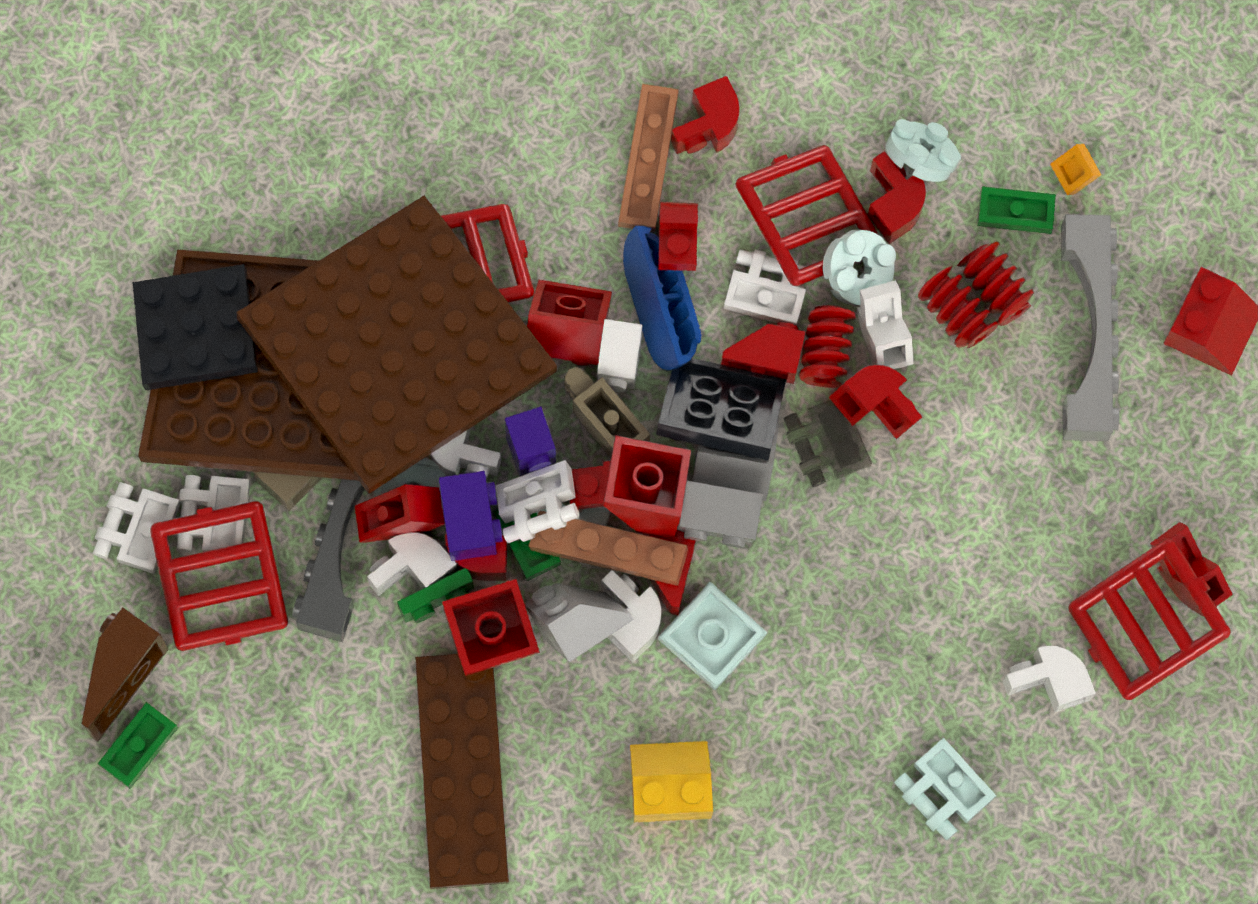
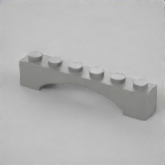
(1088, 247)

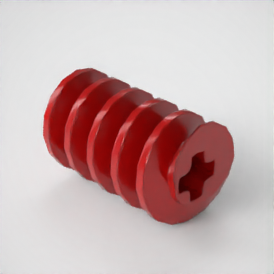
(996, 283)
(956, 309)
(824, 346)

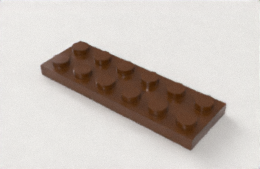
(461, 774)

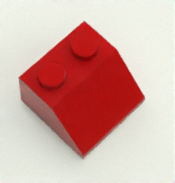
(569, 320)
(1214, 321)
(647, 485)
(490, 627)

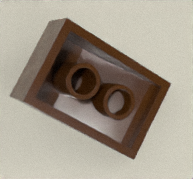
(121, 664)

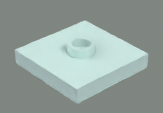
(712, 635)

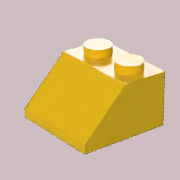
(671, 781)

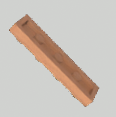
(648, 157)
(613, 550)

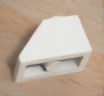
(619, 354)

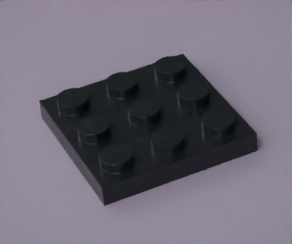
(192, 327)
(722, 408)

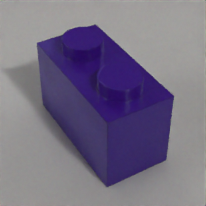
(530, 441)
(468, 515)

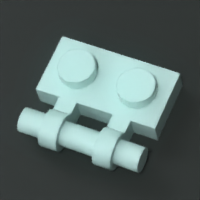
(953, 781)

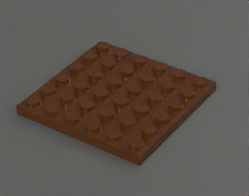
(396, 343)
(239, 419)

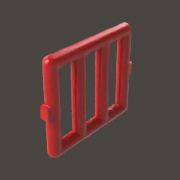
(763, 214)
(515, 247)
(268, 584)
(1189, 649)

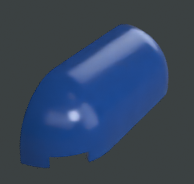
(660, 302)

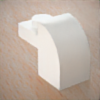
(883, 326)
(459, 455)
(414, 555)
(646, 611)
(1059, 671)

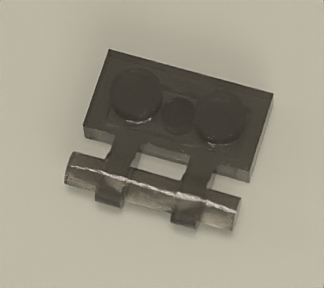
(839, 439)

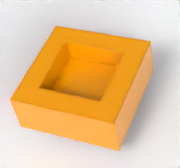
(1075, 169)

